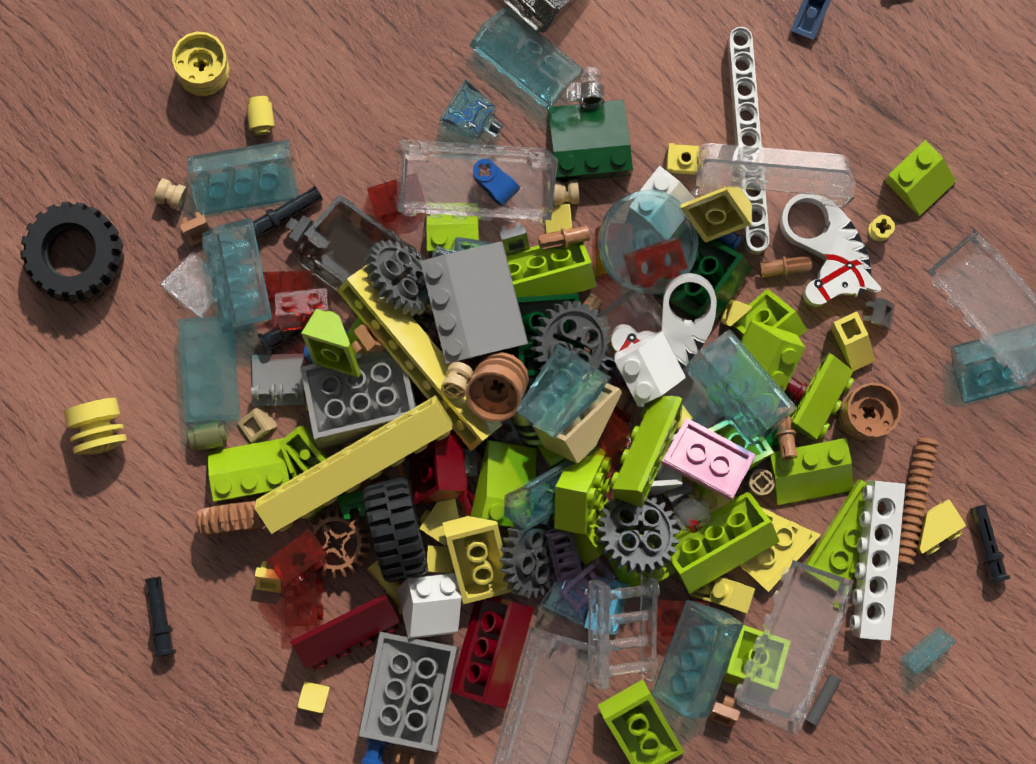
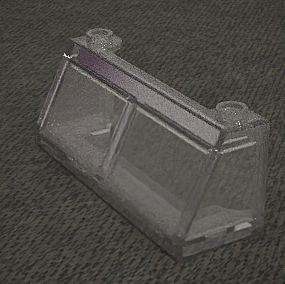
(545, 701)

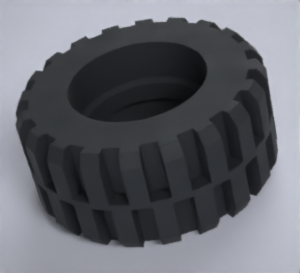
(44, 233)
(395, 529)

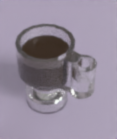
(589, 92)

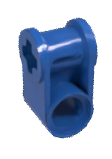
(498, 184)

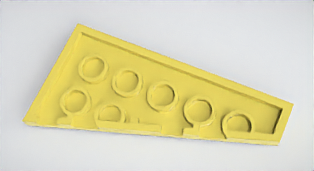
(769, 565)

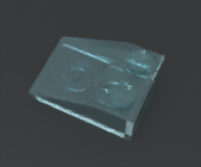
(562, 391)

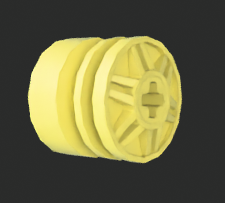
(194, 51)
(95, 426)

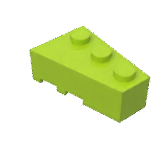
(302, 454)

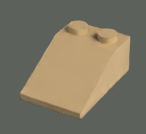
(585, 430)

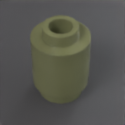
(207, 436)

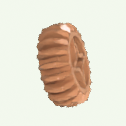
(228, 519)
(355, 531)

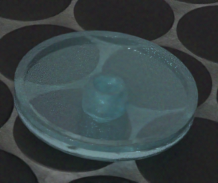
(638, 222)

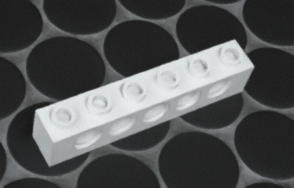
(885, 572)

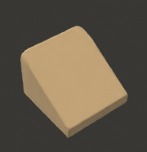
(257, 424)

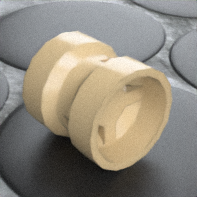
(566, 192)
(170, 194)
(457, 379)
(757, 484)

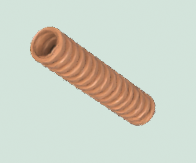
(916, 498)

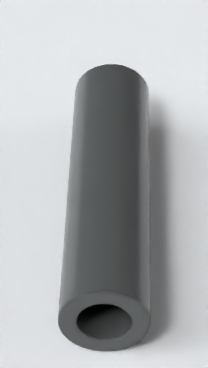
(823, 699)

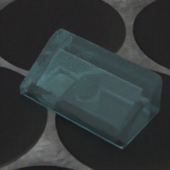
(927, 650)

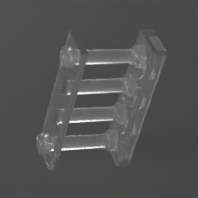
(599, 631)

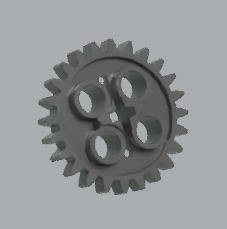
(385, 264)
(579, 321)
(639, 554)
(528, 560)

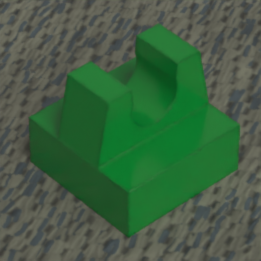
(351, 502)

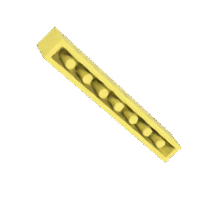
(414, 354)
(353, 465)

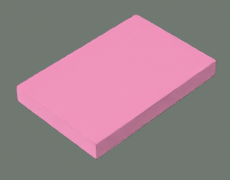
(708, 459)

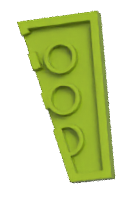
(838, 545)

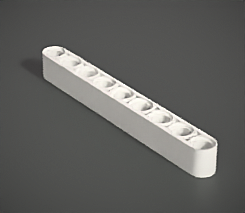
(749, 128)

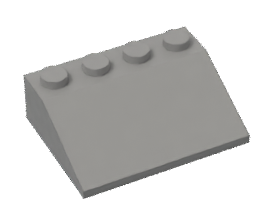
(474, 302)
(352, 407)
(409, 691)

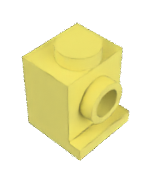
(675, 164)

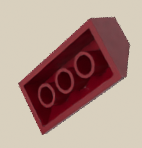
(438, 469)
(346, 631)
(492, 651)

